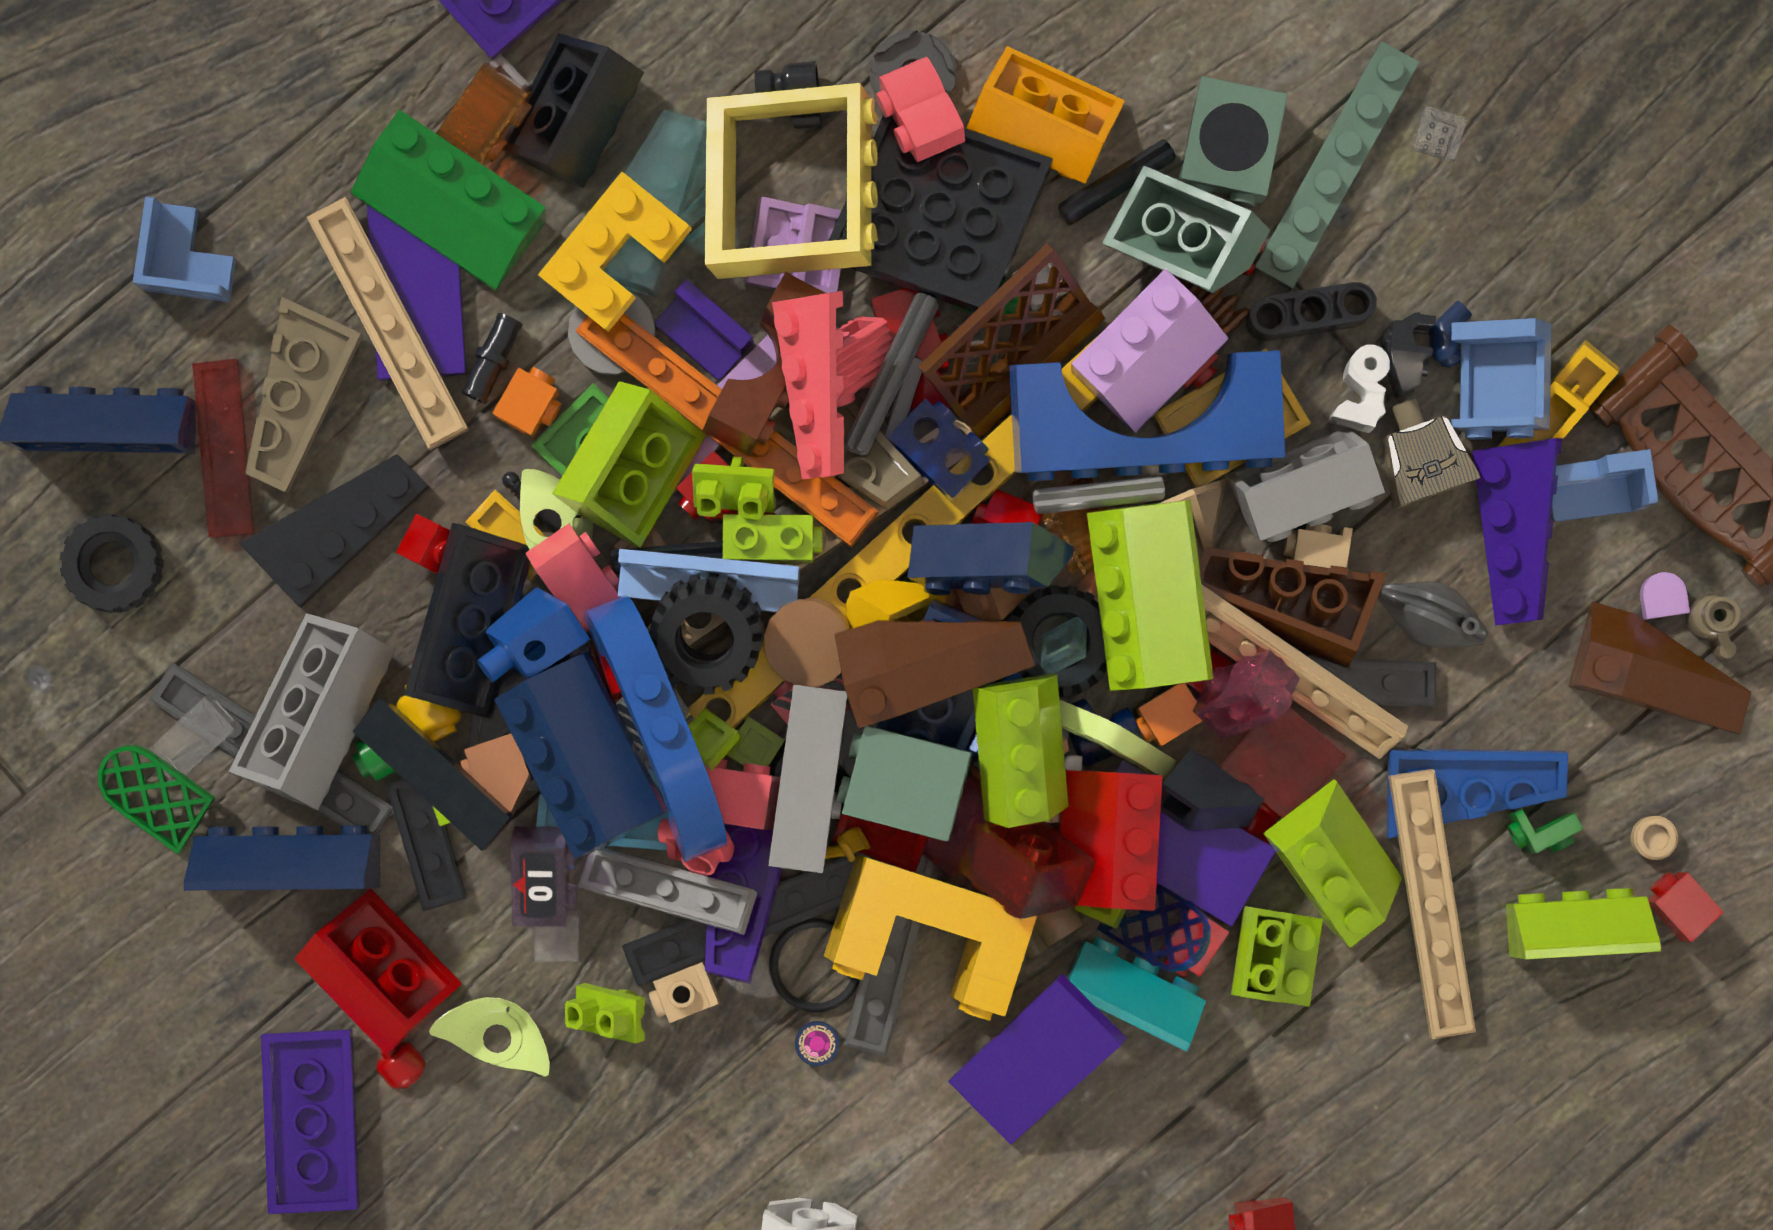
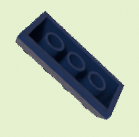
(100, 422)
(581, 755)
(284, 861)

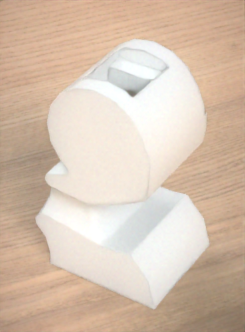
(1362, 375)

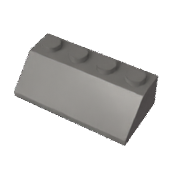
(312, 710)

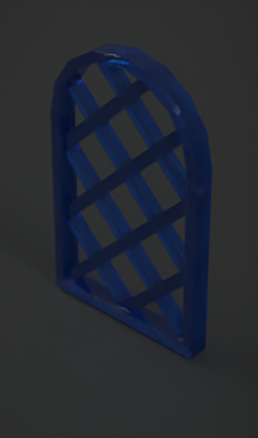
(1194, 957)

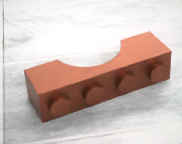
(745, 406)

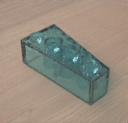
(667, 171)

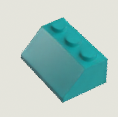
(1137, 993)

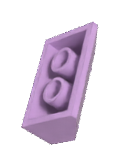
(1149, 351)

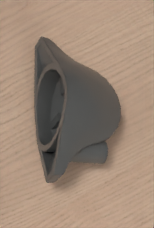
(1433, 614)

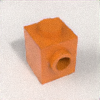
(529, 402)

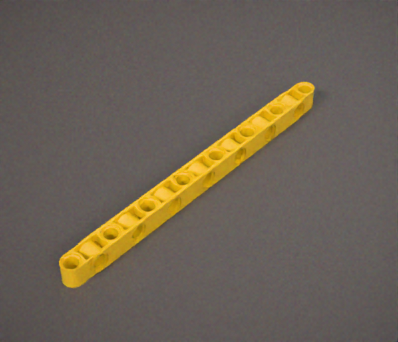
(889, 553)

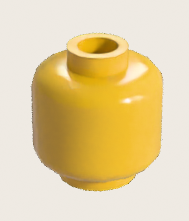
(431, 718)

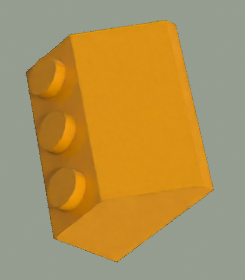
(1046, 113)

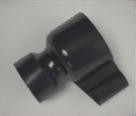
(792, 77)

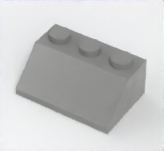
(1307, 485)

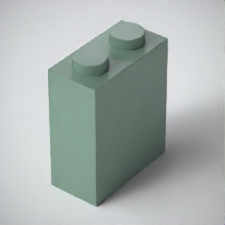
(904, 782)

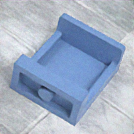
(1504, 377)

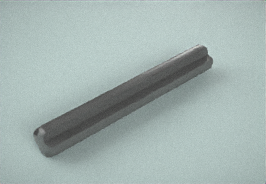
(891, 374)

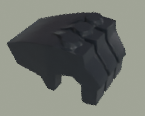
(1406, 358)

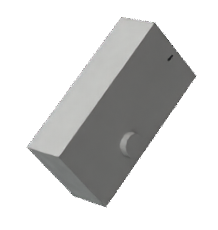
(808, 779)

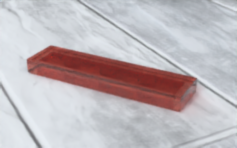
(223, 448)

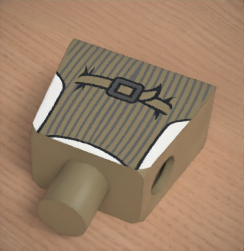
(1424, 457)

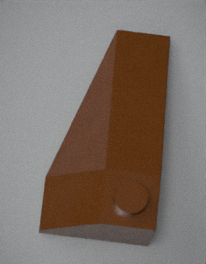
(909, 665)
(1646, 668)

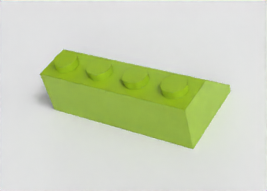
(1150, 595)

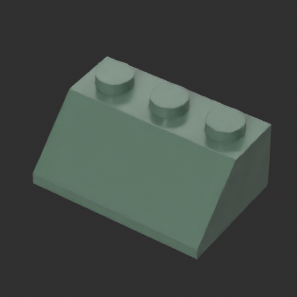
(1186, 231)

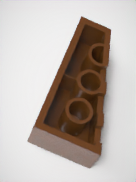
(1298, 602)

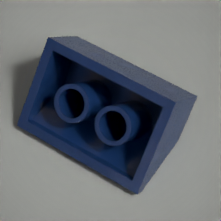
(986, 557)

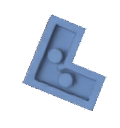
(168, 258)
(1605, 486)

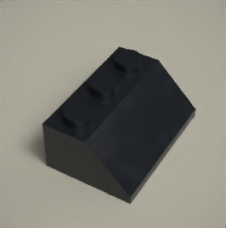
(573, 109)

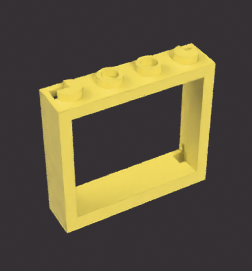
(862, 195)

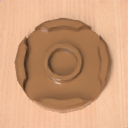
(803, 641)

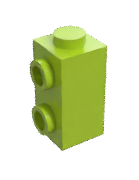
(772, 539)

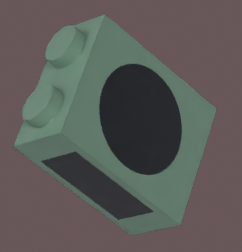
(1232, 140)

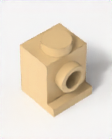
(1319, 546)
(701, 988)

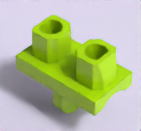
(733, 488)
(606, 1012)

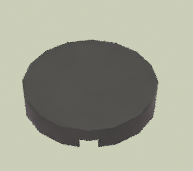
(907, 48)

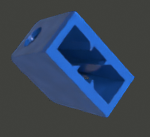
(532, 636)

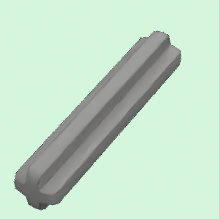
(1098, 495)

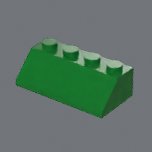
(448, 200)

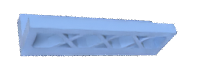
(651, 574)

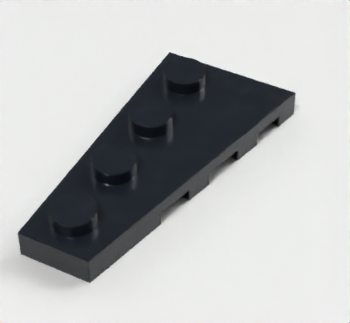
(328, 533)

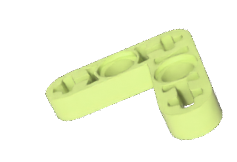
(1116, 740)

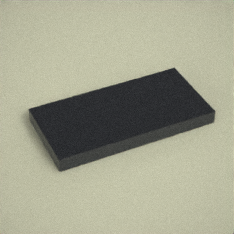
(474, 588)

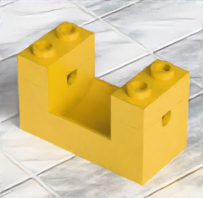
(882, 891)

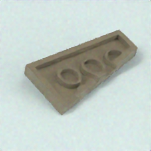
(301, 382)
(879, 474)

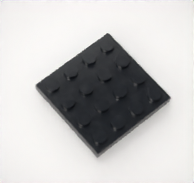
(951, 218)

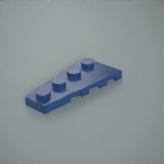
(1482, 780)

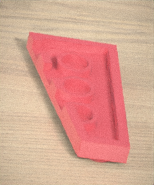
(809, 364)

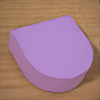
(1663, 596)

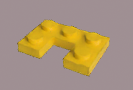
(619, 214)

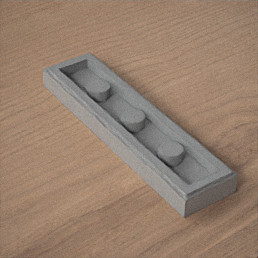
(668, 889)

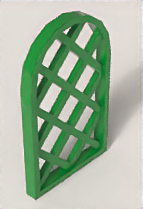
(125, 809)

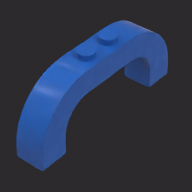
(660, 725)

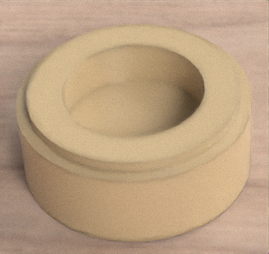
(1654, 837)

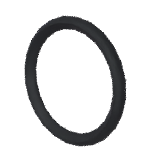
(779, 986)

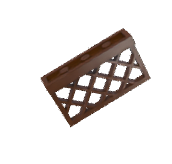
(1049, 341)

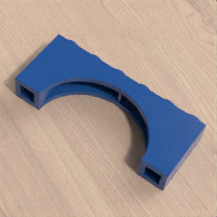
(1238, 425)

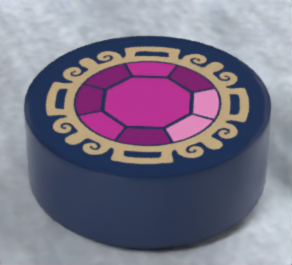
(817, 1043)

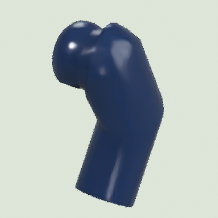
(1444, 349)

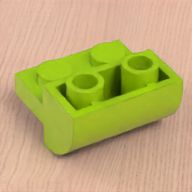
(1276, 956)

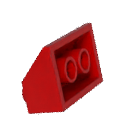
(1118, 826)
(377, 971)

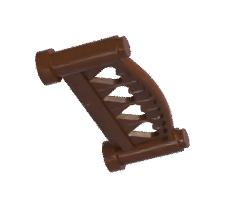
(1660, 381)

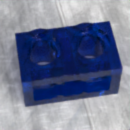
(931, 457)

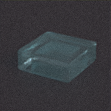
(1063, 645)

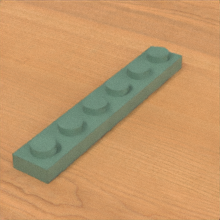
(1336, 166)

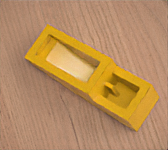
(1573, 392)

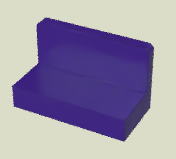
(704, 331)

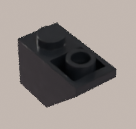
(1206, 796)

